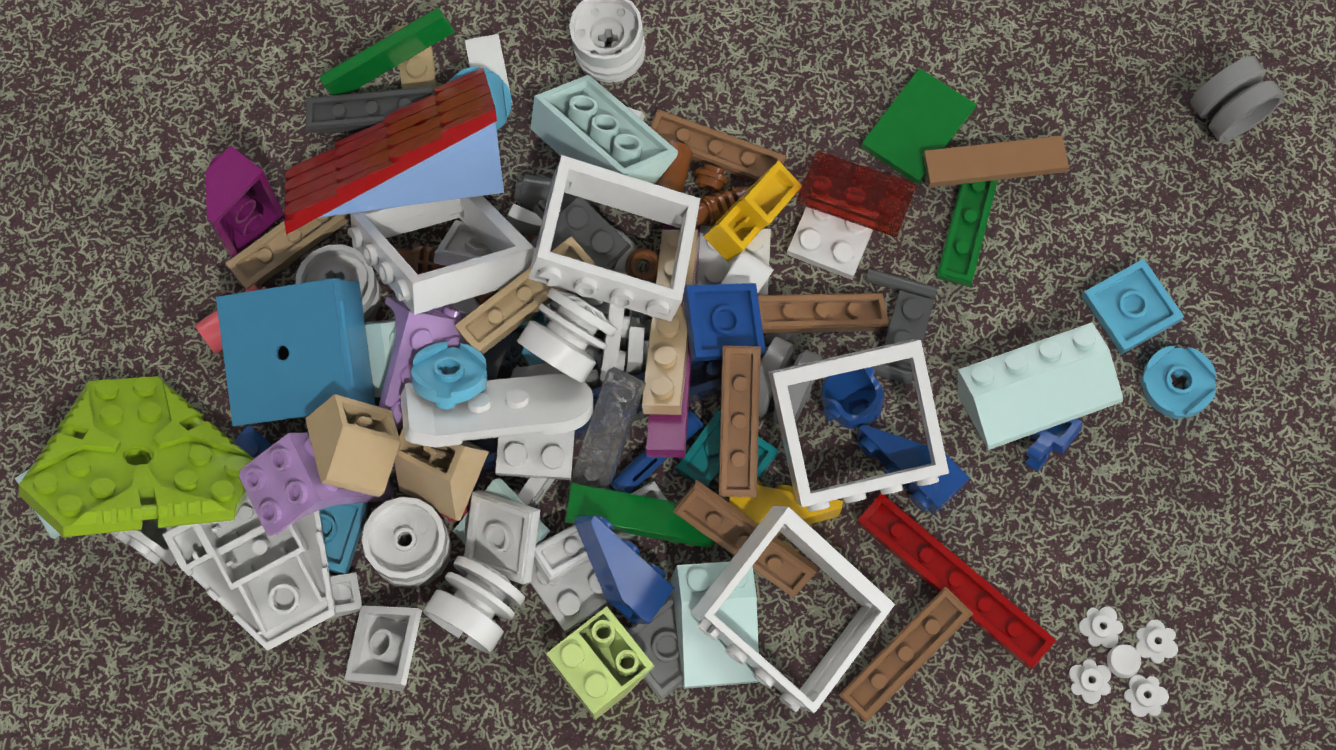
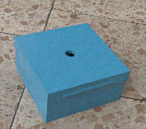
(294, 349)

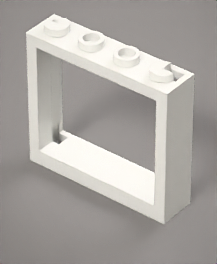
(630, 196)
(452, 283)
(886, 483)
(847, 646)

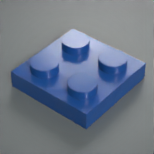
(722, 317)

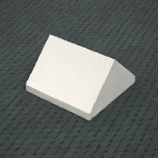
(383, 646)

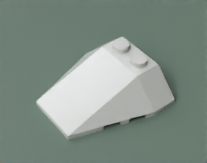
(265, 581)

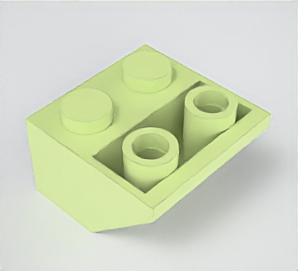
(600, 662)

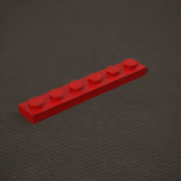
(942, 569)

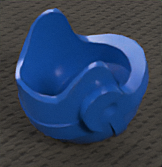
(852, 398)

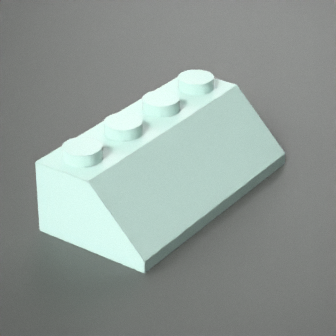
(598, 129)
(1039, 385)

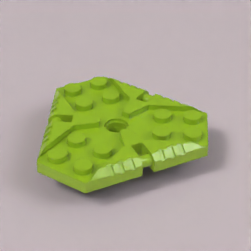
(131, 457)

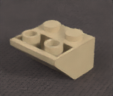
(353, 444)
(439, 474)

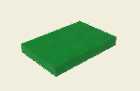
(919, 120)

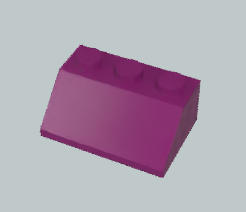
(239, 201)

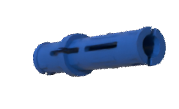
(644, 466)

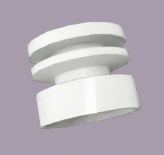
(606, 21)
(567, 334)
(474, 603)

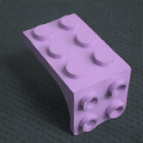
(413, 335)
(287, 485)

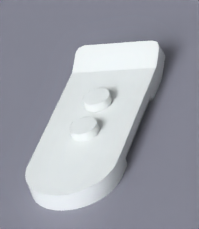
(506, 408)

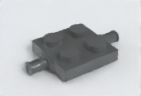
(589, 230)

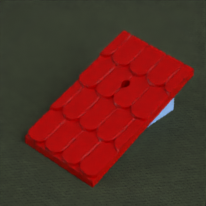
(416, 156)

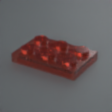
(856, 194)

